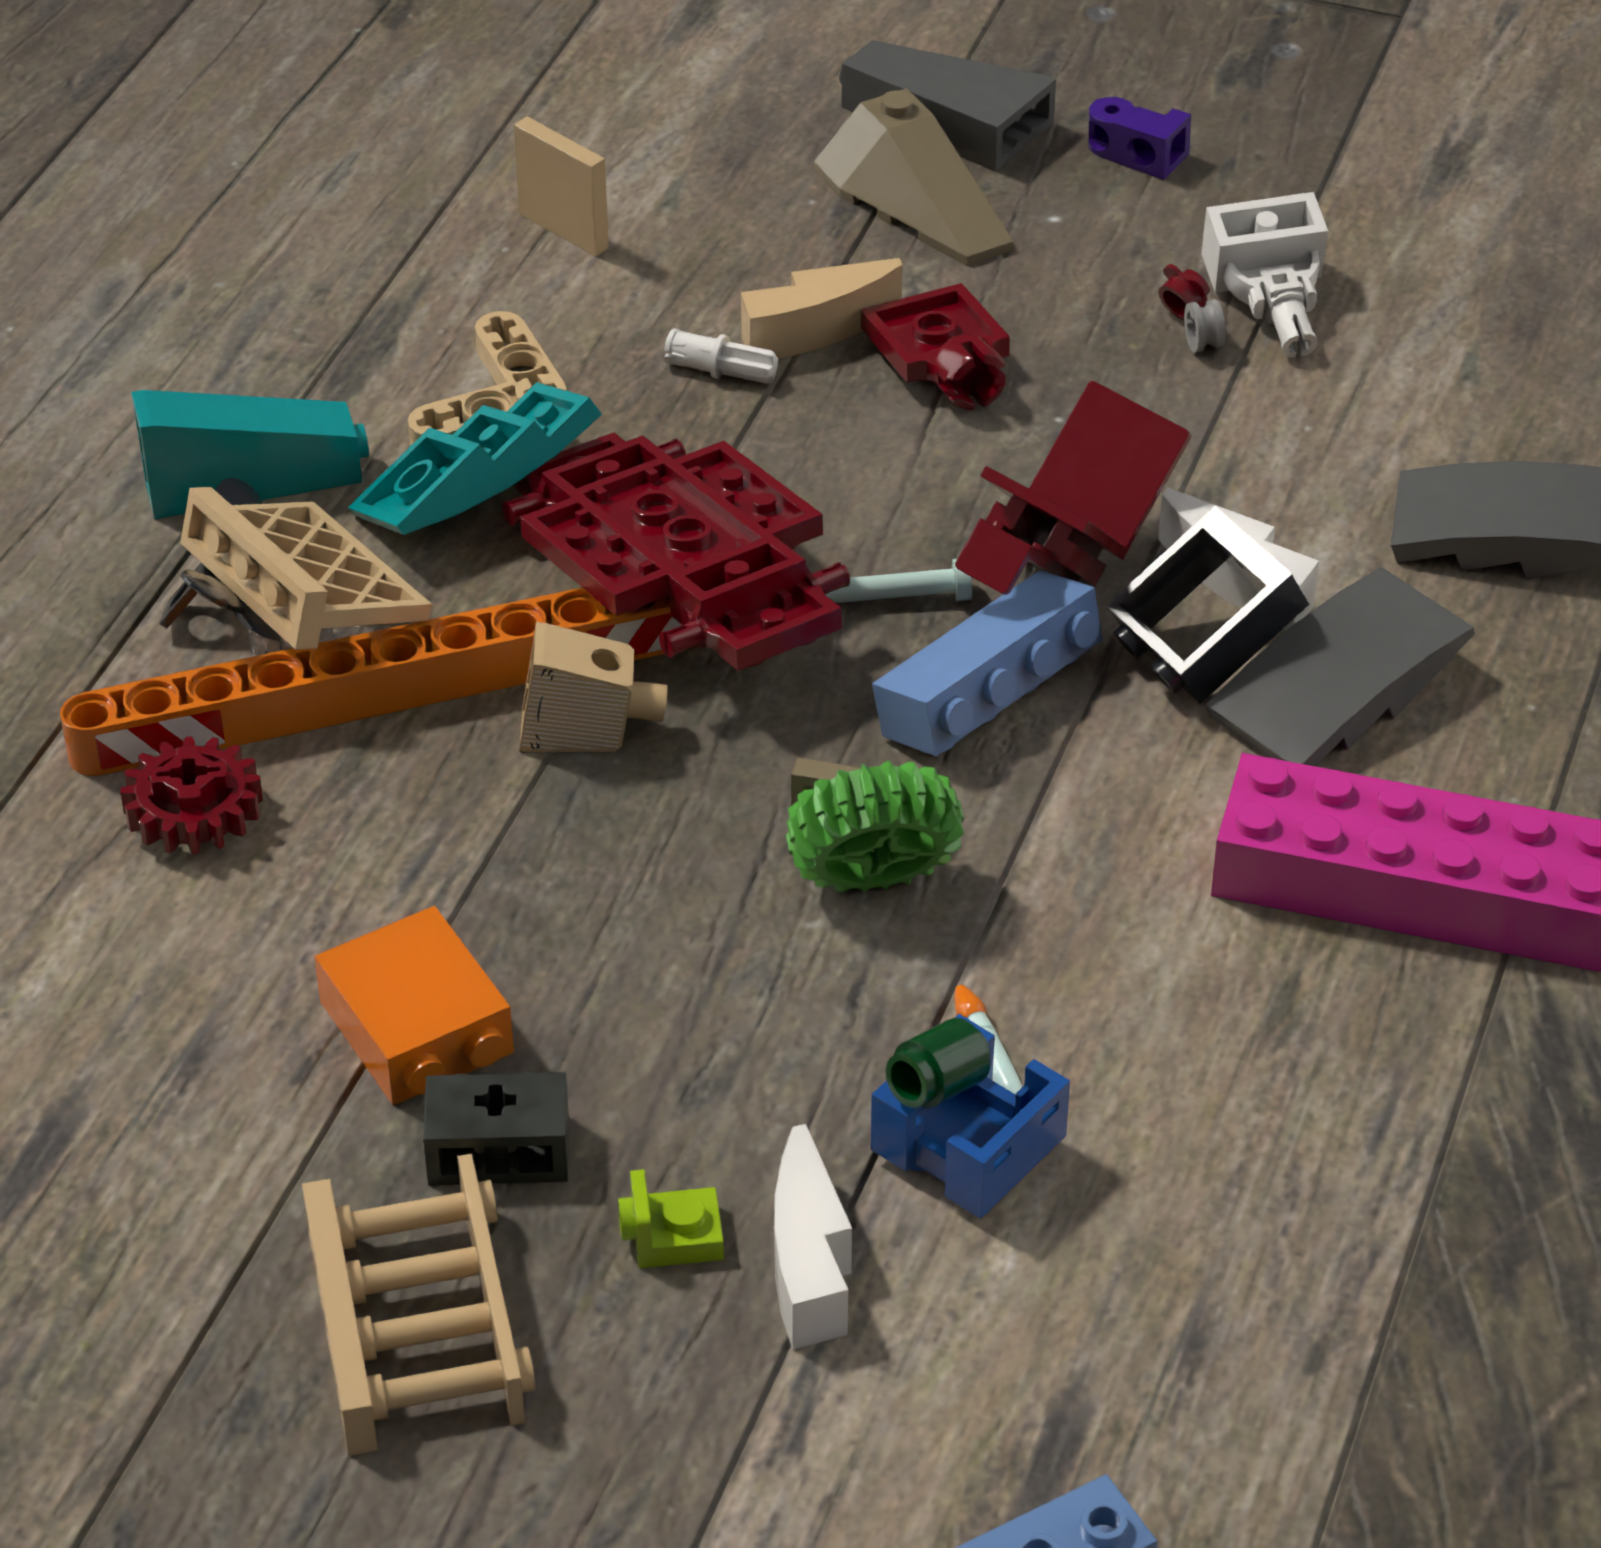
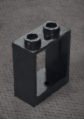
(1181, 571)

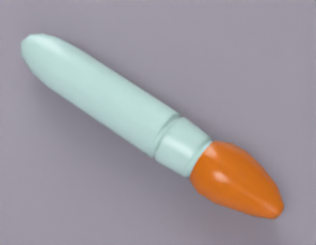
(975, 1010)

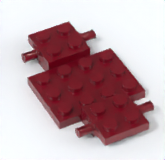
(689, 527)

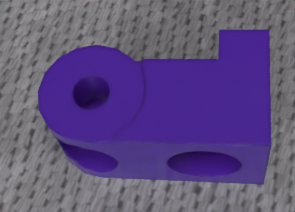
(1138, 136)

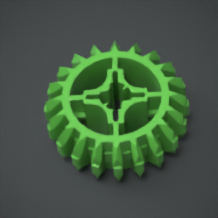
(874, 826)

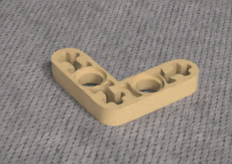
(498, 359)

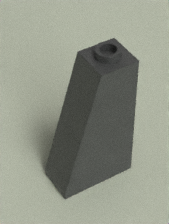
(979, 105)

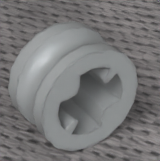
(1205, 326)

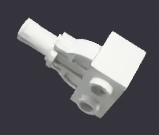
(1271, 260)

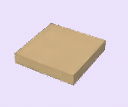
(561, 186)

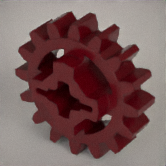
(191, 795)

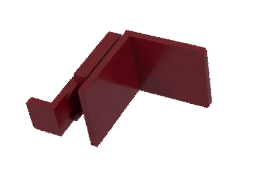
(1084, 497)

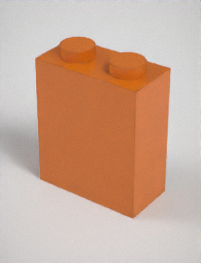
(414, 1004)

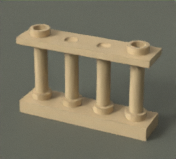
(357, 1339)

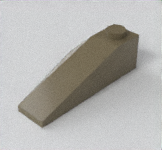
(909, 170)

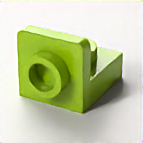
(671, 1224)

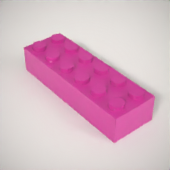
(1412, 861)

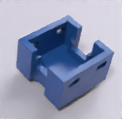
(978, 1138)

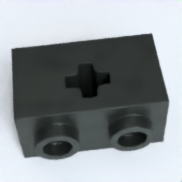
(506, 1121)

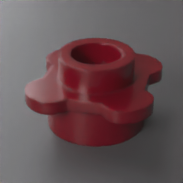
(1182, 289)

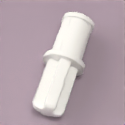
(720, 356)

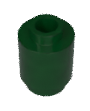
(938, 1064)

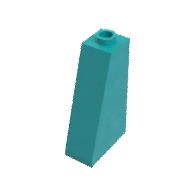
(264, 441)

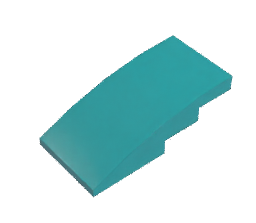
(484, 457)

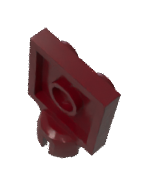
(942, 340)

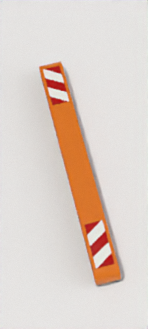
(338, 680)

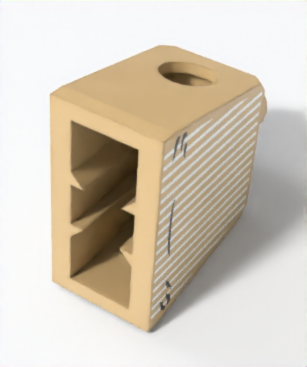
(582, 693)

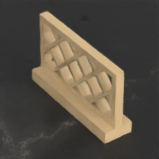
(295, 563)

